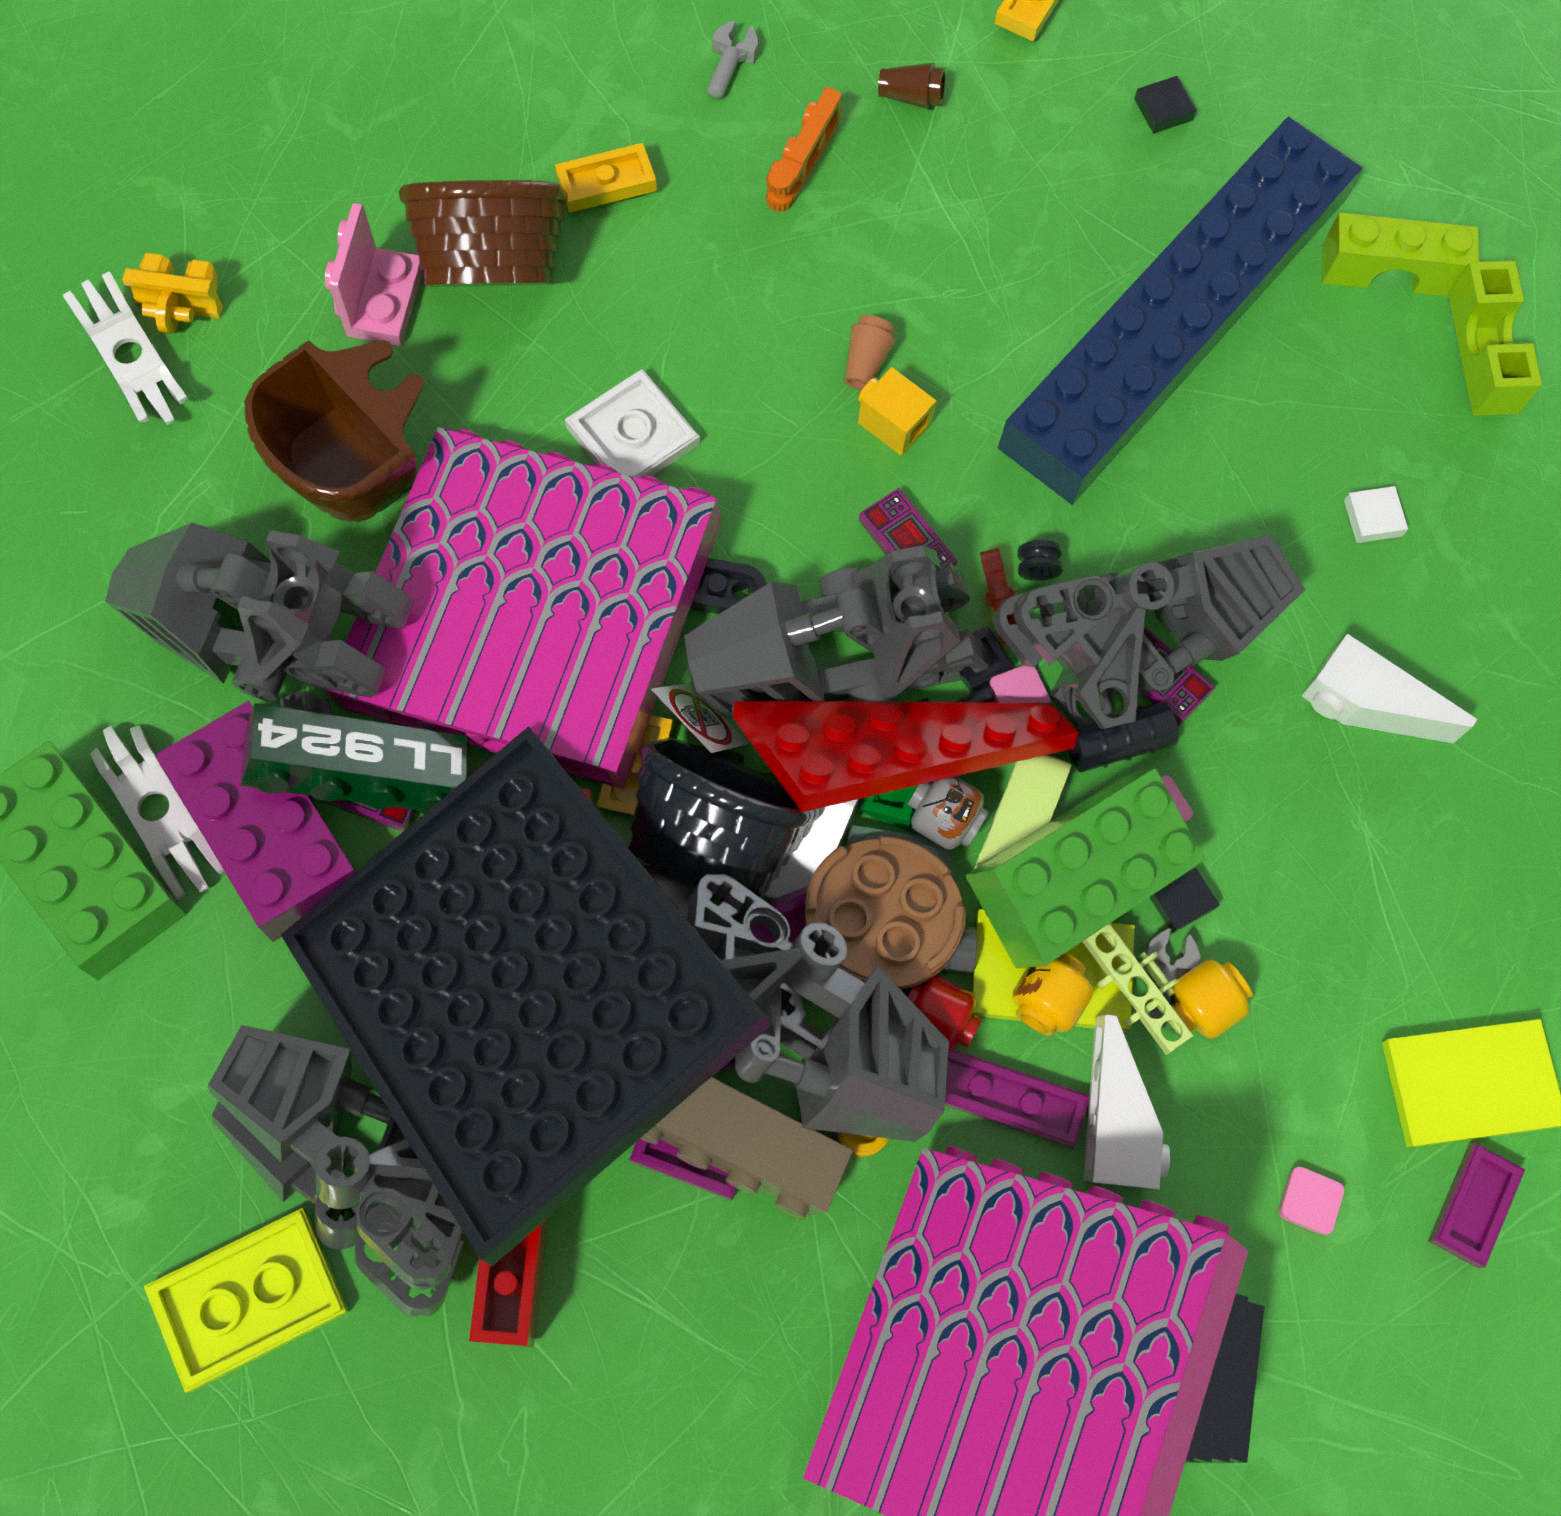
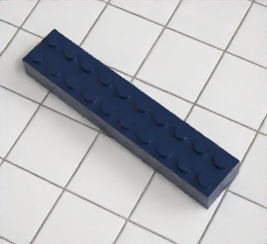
(1177, 310)

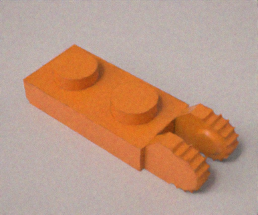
(803, 152)

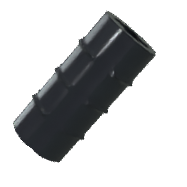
(1098, 747)

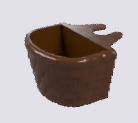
(485, 230)
(333, 431)

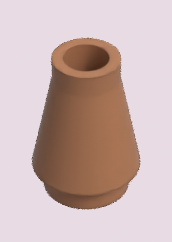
(868, 349)

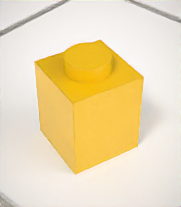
(895, 410)

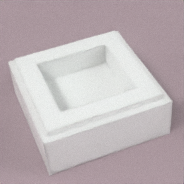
(1375, 514)

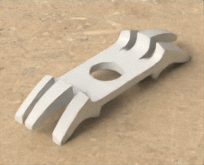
(119, 329)
(163, 835)

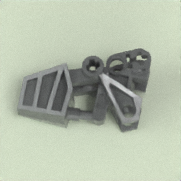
(1205, 598)
(282, 602)
(889, 608)
(873, 1067)
(283, 1113)

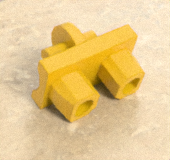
(172, 296)

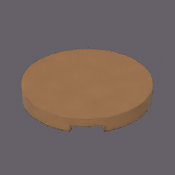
(891, 908)

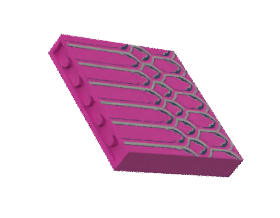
(536, 601)
(1027, 1350)

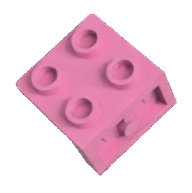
(370, 284)

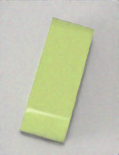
(1026, 803)

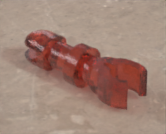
(996, 583)

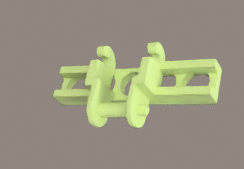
(1153, 997)

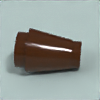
(913, 84)

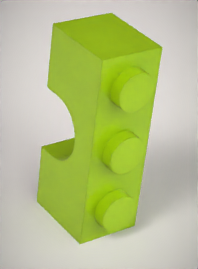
(1370, 245)
(1483, 307)

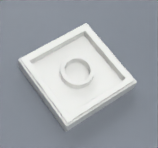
(633, 428)

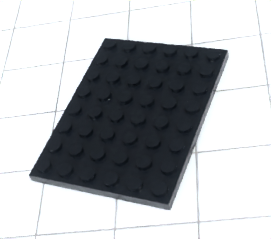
(519, 992)

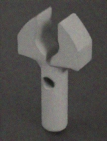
(730, 56)
(1189, 959)

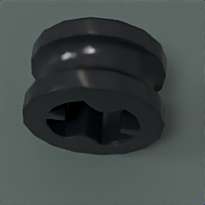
(1039, 560)

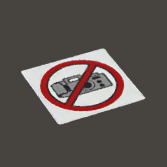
(700, 717)

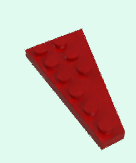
(871, 748)

